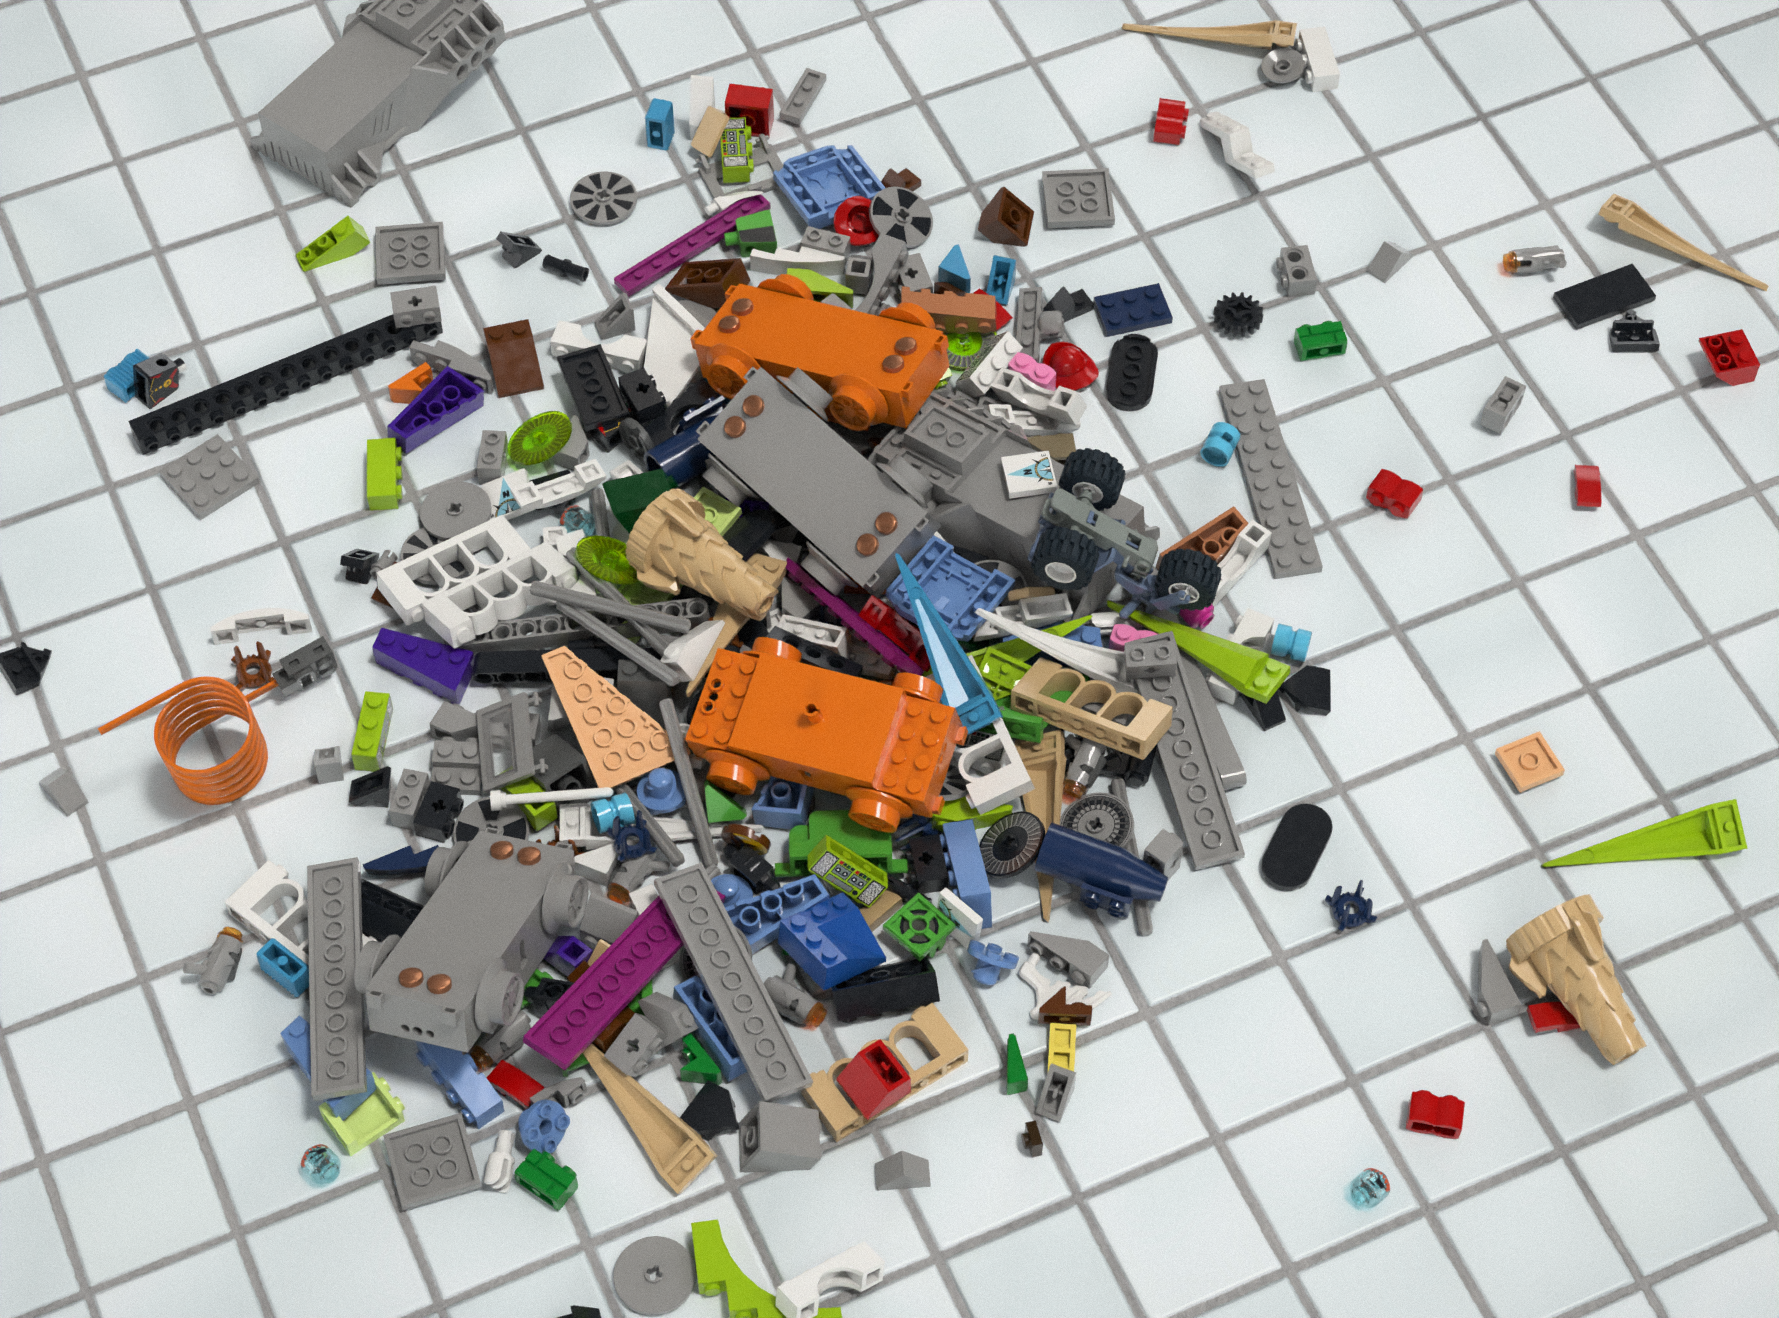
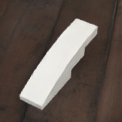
(807, 258)
(1029, 612)

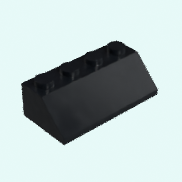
(385, 911)
(885, 989)

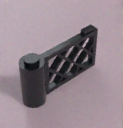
(1132, 768)

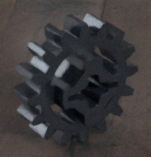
(1238, 314)

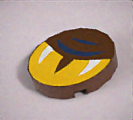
(741, 835)

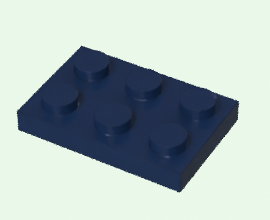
(1132, 310)

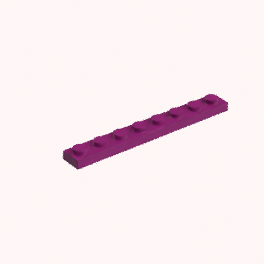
(688, 245)

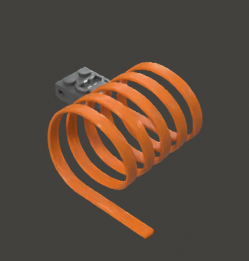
(298, 672)

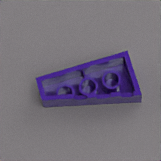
(435, 409)

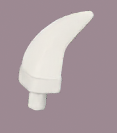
(723, 202)

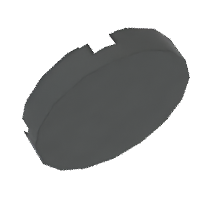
(635, 437)

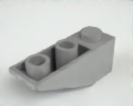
(1074, 956)

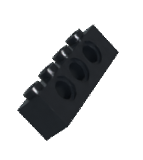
(816, 655)

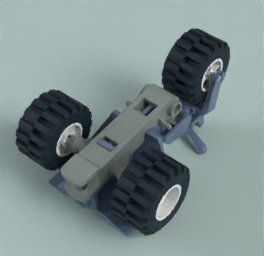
(1081, 540)

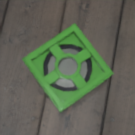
(917, 927)

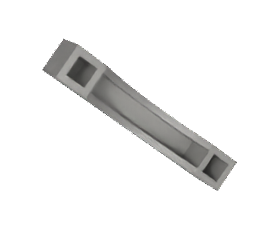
(887, 257)

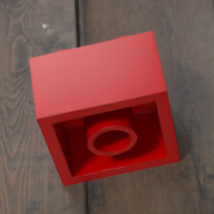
(752, 103)

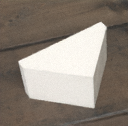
(597, 864)

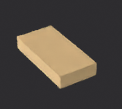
(1030, 592)

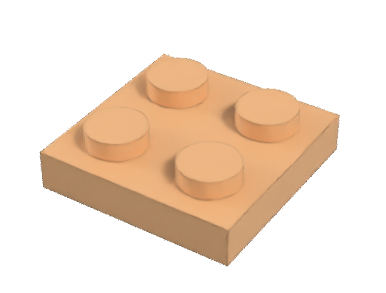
(1529, 762)

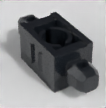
(751, 867)
(546, 993)

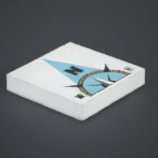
(1029, 474)
(501, 498)
(967, 921)

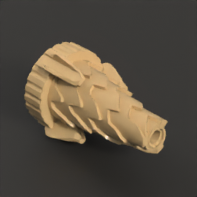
(677, 546)
(1569, 957)

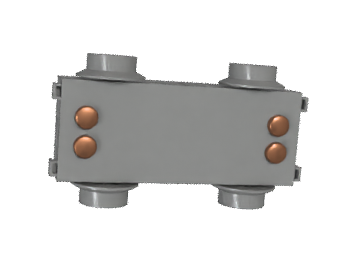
(818, 482)
(473, 941)

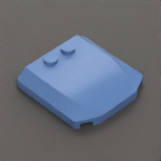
(825, 179)
(953, 587)

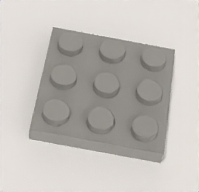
(1078, 198)
(410, 253)
(209, 477)
(432, 1161)

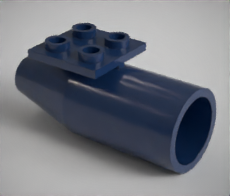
(683, 453)
(1104, 871)

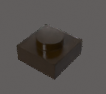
(1031, 1139)

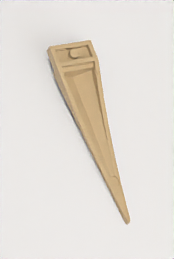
(1250, 35)
(1640, 224)
(770, 570)
(1046, 769)
(669, 1141)

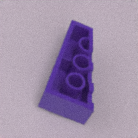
(426, 663)

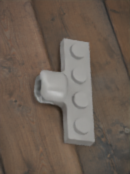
(1034, 323)

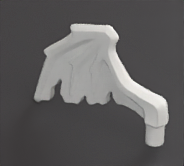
(1045, 992)

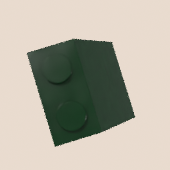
(633, 494)

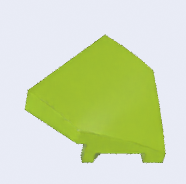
(1001, 672)

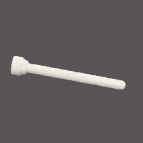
(501, 800)

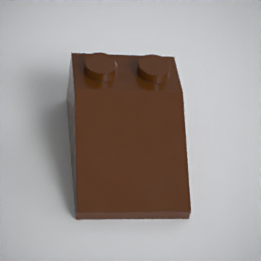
(708, 280)
(513, 358)

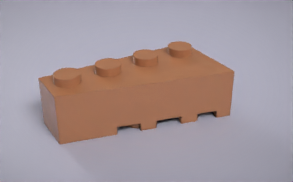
(955, 312)
(1213, 538)

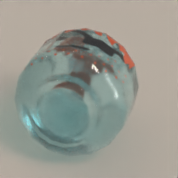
(577, 518)
(321, 1164)
(1369, 1188)

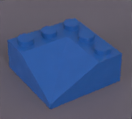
(831, 941)

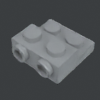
(457, 764)

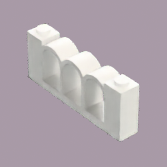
(397, 580)
(458, 627)
(1000, 785)
(259, 894)

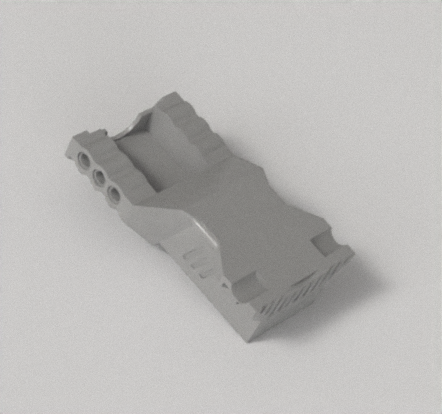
(374, 89)
(961, 456)

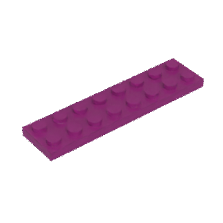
(851, 620)

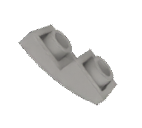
(566, 1092)

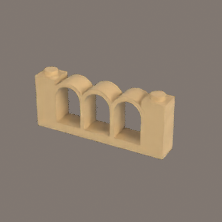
(1046, 677)
(926, 1026)

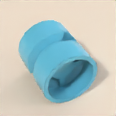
(1220, 444)
(1291, 642)
(605, 812)

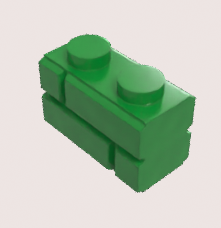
(1320, 340)
(546, 1178)

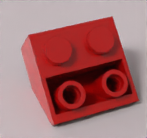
(1731, 357)
(874, 1079)

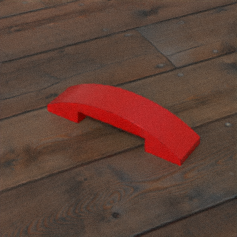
(897, 628)

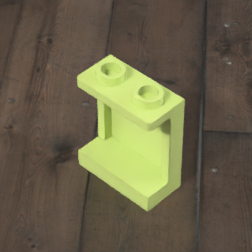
(369, 1120)

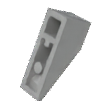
(1495, 994)

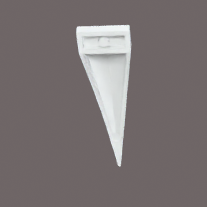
(1089, 659)
(579, 826)

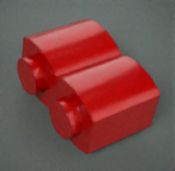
(1169, 121)
(1394, 493)
(1435, 1114)

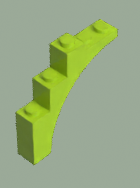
(720, 1273)

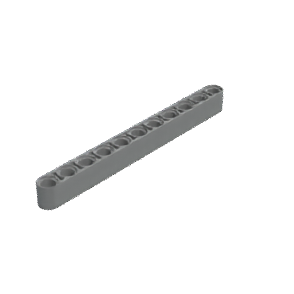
(564, 625)
(1224, 753)

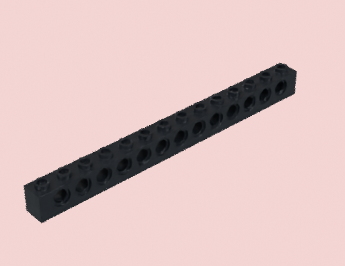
(275, 381)

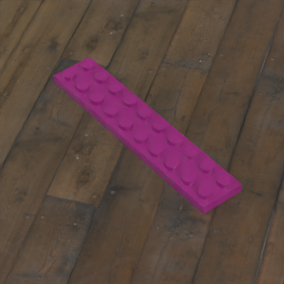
(606, 987)

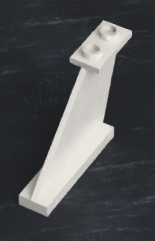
(669, 346)

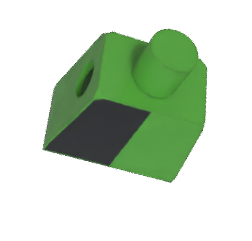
(753, 232)

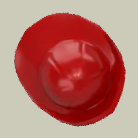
(854, 221)
(1072, 365)

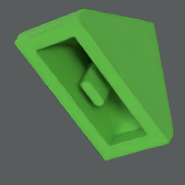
(721, 806)

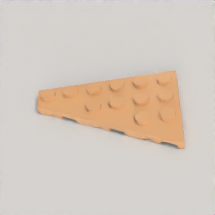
(610, 729)

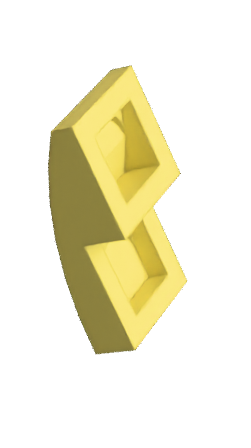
(1062, 1045)

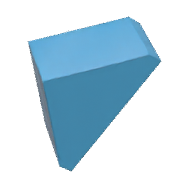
(954, 270)
(1002, 278)

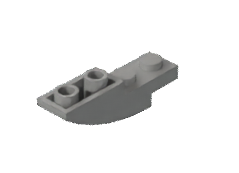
(447, 355)

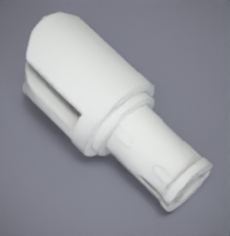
(1107, 620)
(501, 1163)

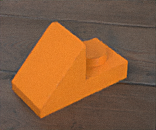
(410, 385)

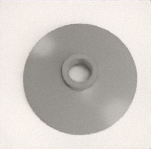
(1283, 65)

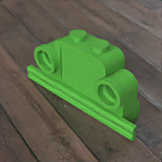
(865, 842)

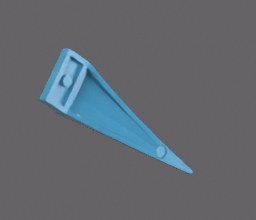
(949, 662)

